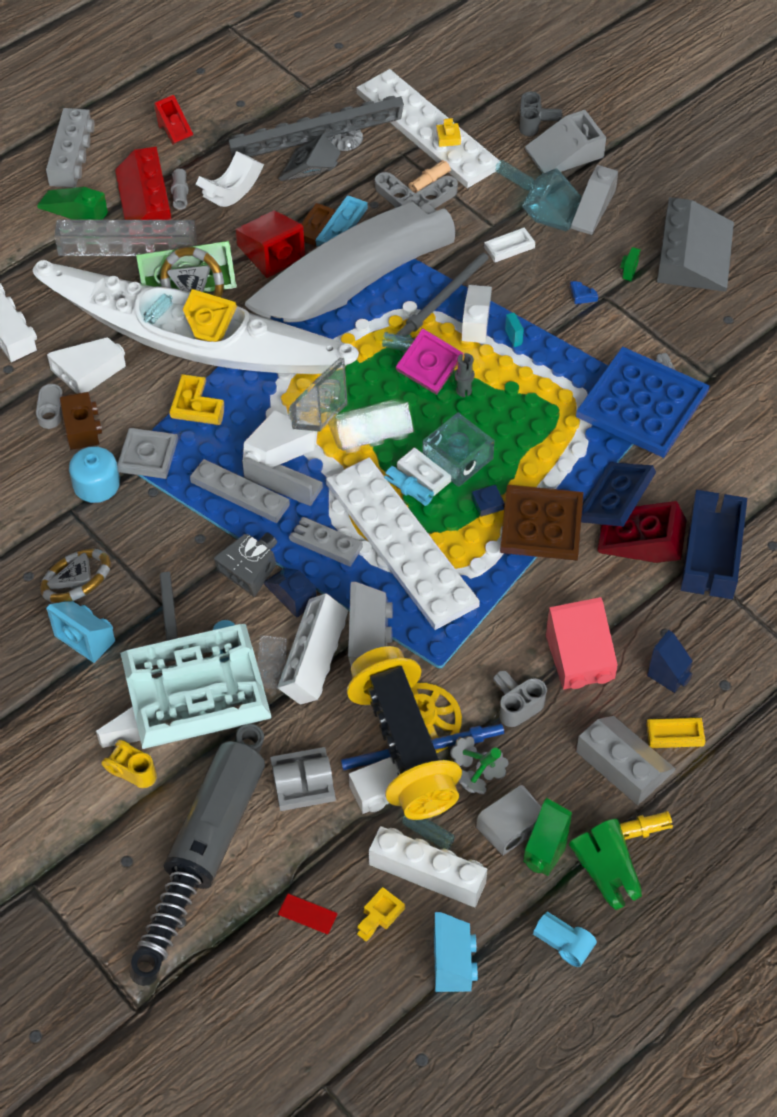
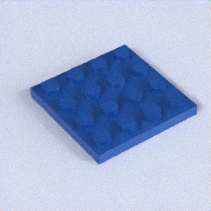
(642, 401)

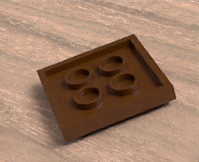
(542, 522)

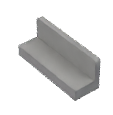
(283, 481)

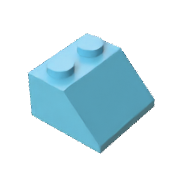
(81, 629)
(453, 954)

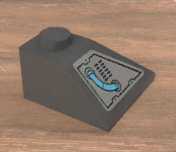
(311, 159)

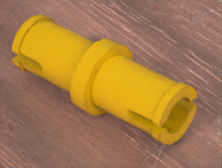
(645, 825)

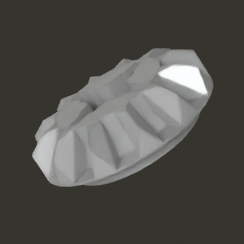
(348, 142)

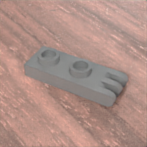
(326, 541)

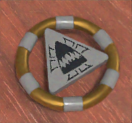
(192, 277)
(74, 573)

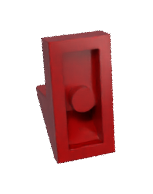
(172, 119)

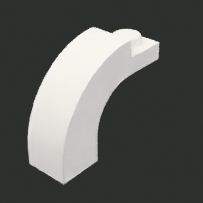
(233, 183)

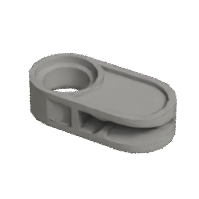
(49, 402)

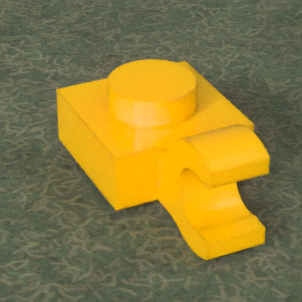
(382, 911)

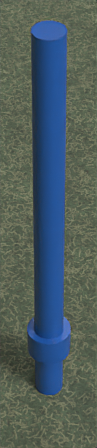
(476, 733)

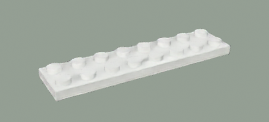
(419, 119)
(402, 543)

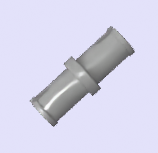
(179, 189)

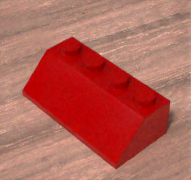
(143, 186)

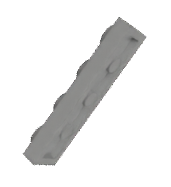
(240, 491)

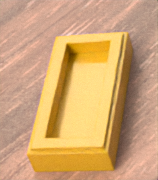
(675, 732)

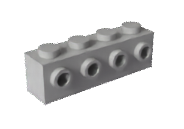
(70, 148)

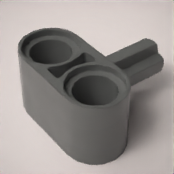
(532, 114)

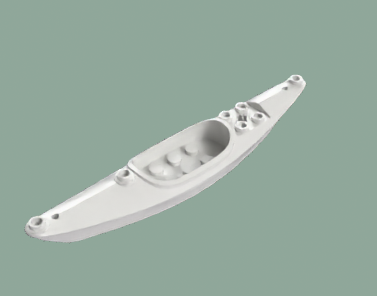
(248, 343)

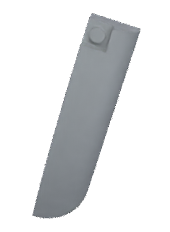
(352, 262)

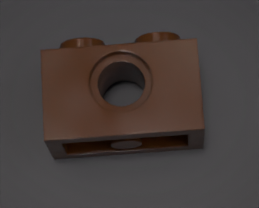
(79, 420)

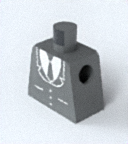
(248, 562)

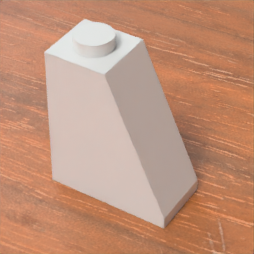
(87, 364)
(277, 442)

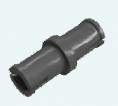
(464, 374)

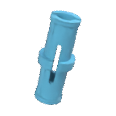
(409, 485)

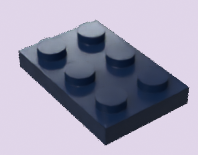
(617, 493)

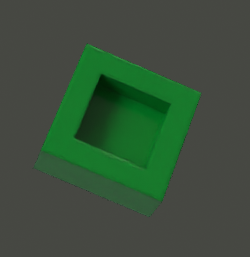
(630, 263)

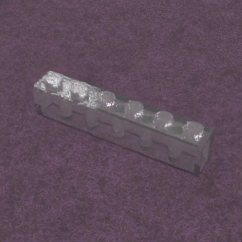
(122, 236)

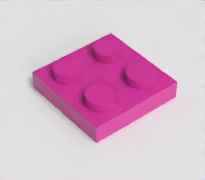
(429, 361)

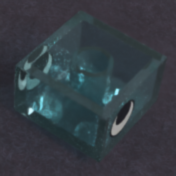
(459, 448)

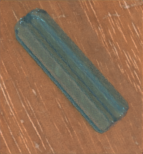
(514, 175)
(158, 308)
(430, 831)

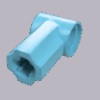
(572, 943)

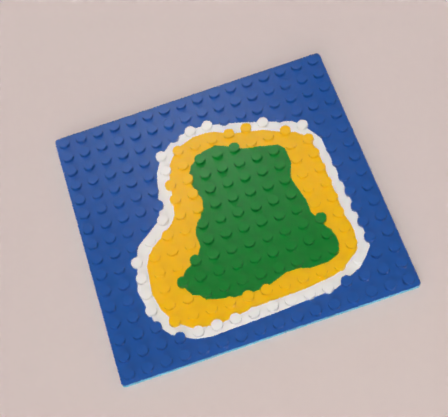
(518, 398)

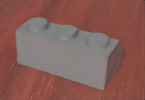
(368, 620)
(623, 758)

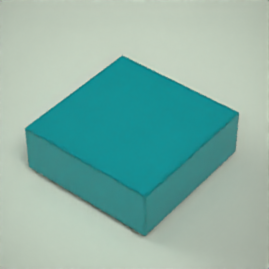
(514, 329)

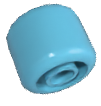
(94, 474)

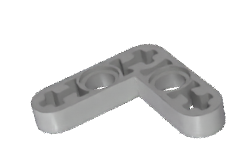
(443, 189)

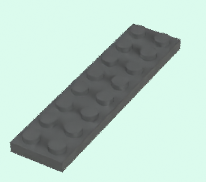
(306, 129)

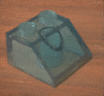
(552, 200)

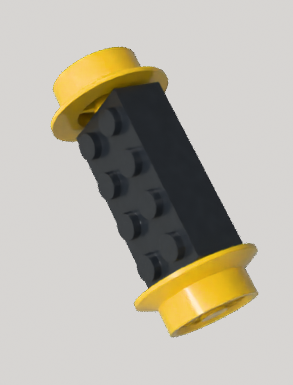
(423, 781)

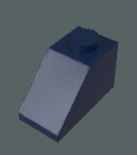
(292, 589)
(670, 663)

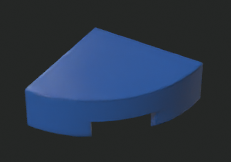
(582, 293)

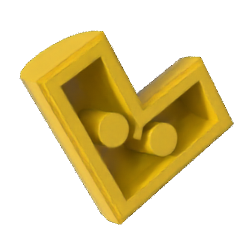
(190, 404)

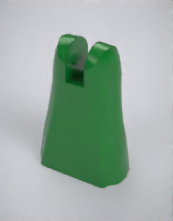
(608, 862)

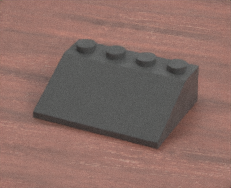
(695, 246)

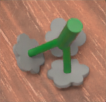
(491, 764)

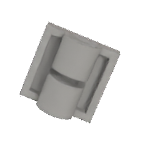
(303, 779)

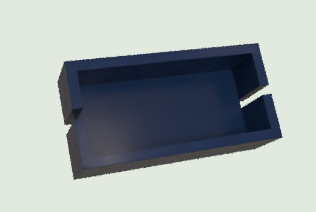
(714, 545)

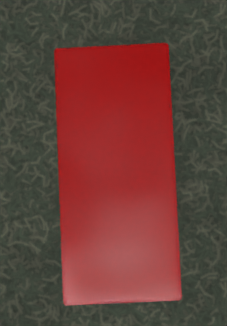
(307, 914)

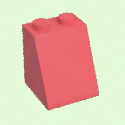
(581, 643)

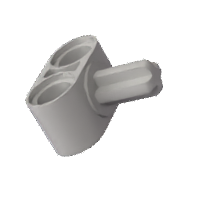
(518, 697)

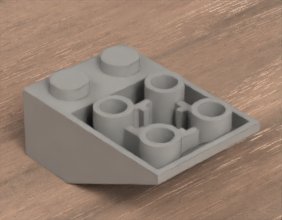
(568, 143)

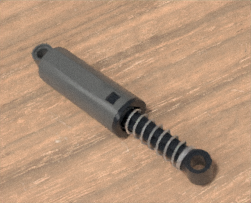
(202, 842)

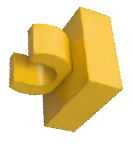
(448, 133)

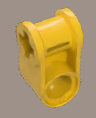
(127, 761)

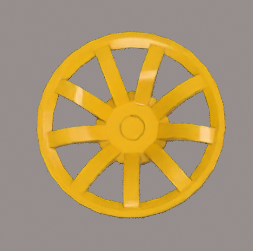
(430, 712)

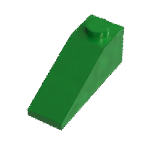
(75, 203)
(548, 838)

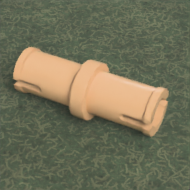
(429, 176)

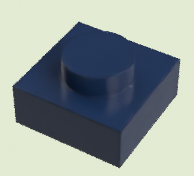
(488, 500)

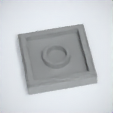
(147, 453)

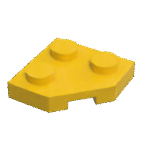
(208, 315)

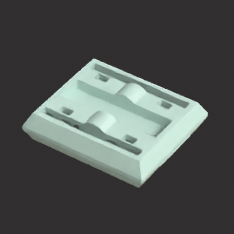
(197, 690)

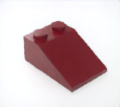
(650, 534)

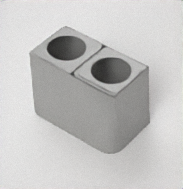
(509, 819)

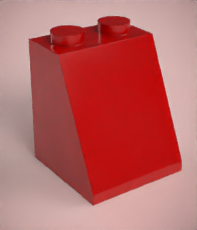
(272, 242)

